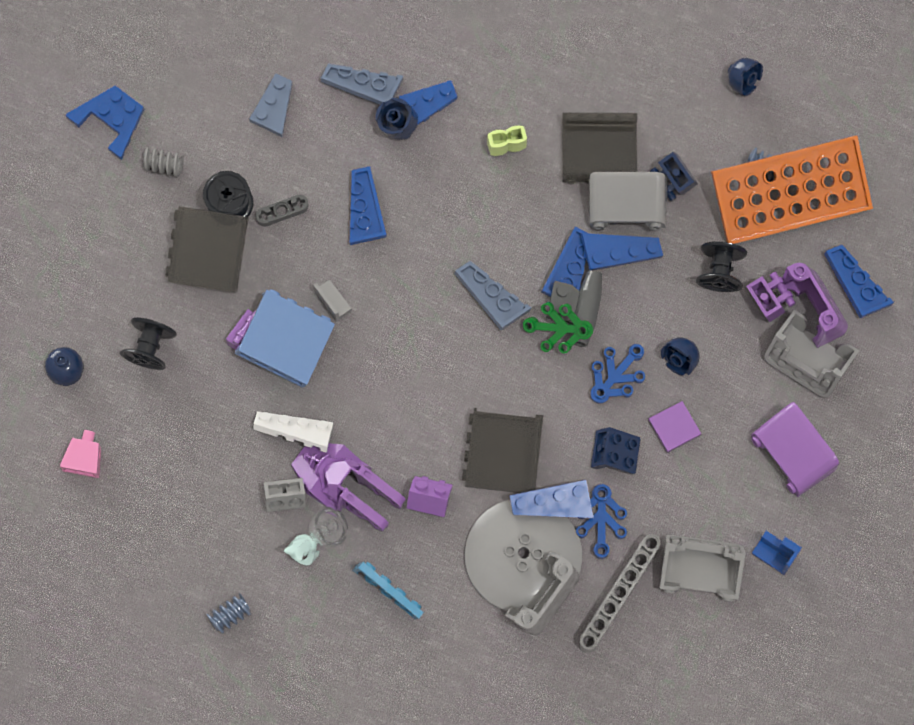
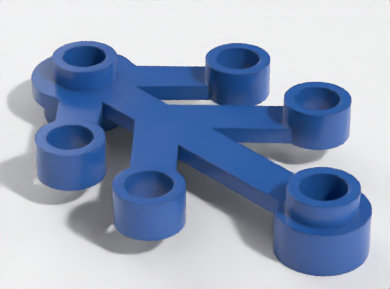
(616, 376)
(603, 518)

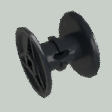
(228, 194)
(723, 255)
(148, 343)

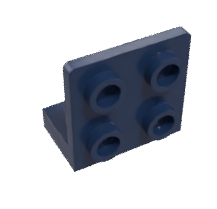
(615, 450)

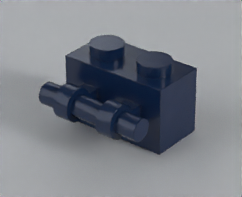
(678, 173)

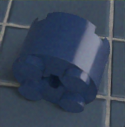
(397, 109)

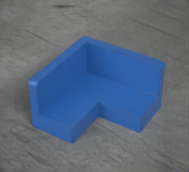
(776, 552)

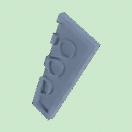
(364, 84)
(491, 296)

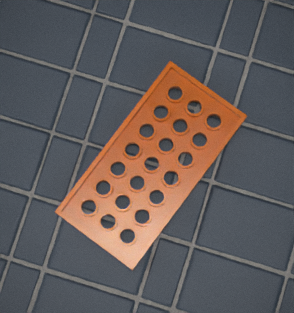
(777, 164)

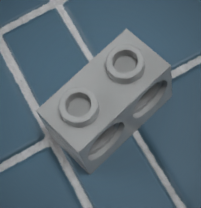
(284, 494)

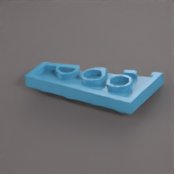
(388, 590)

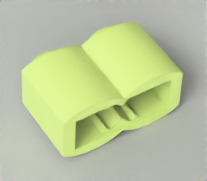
(511, 140)

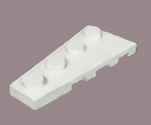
(306, 430)

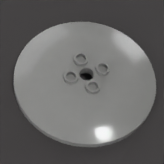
(494, 558)

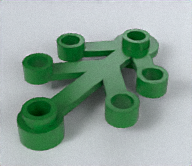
(560, 327)

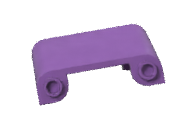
(831, 321)
(796, 448)

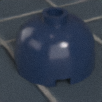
(744, 74)
(681, 355)
(64, 366)

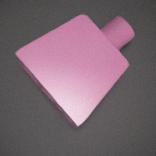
(83, 456)

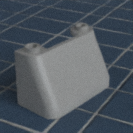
(628, 199)
(799, 358)
(702, 566)
(564, 581)

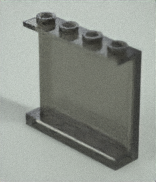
(597, 144)
(207, 249)
(502, 452)

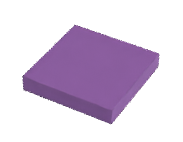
(674, 426)

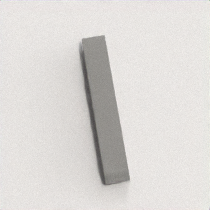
(621, 584)

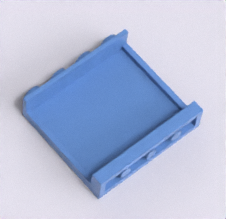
(285, 338)

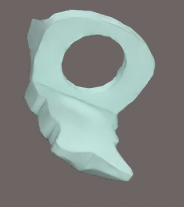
(301, 547)

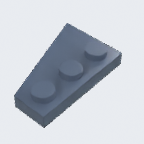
(273, 105)

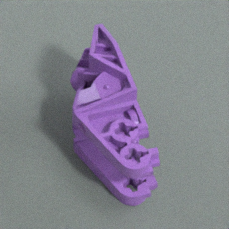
(325, 473)

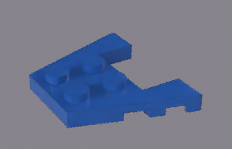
(116, 111)

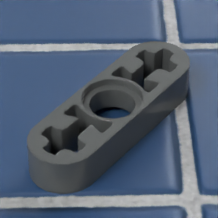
(296, 210)

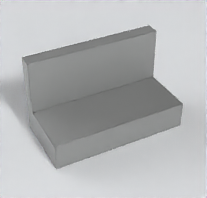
(332, 299)

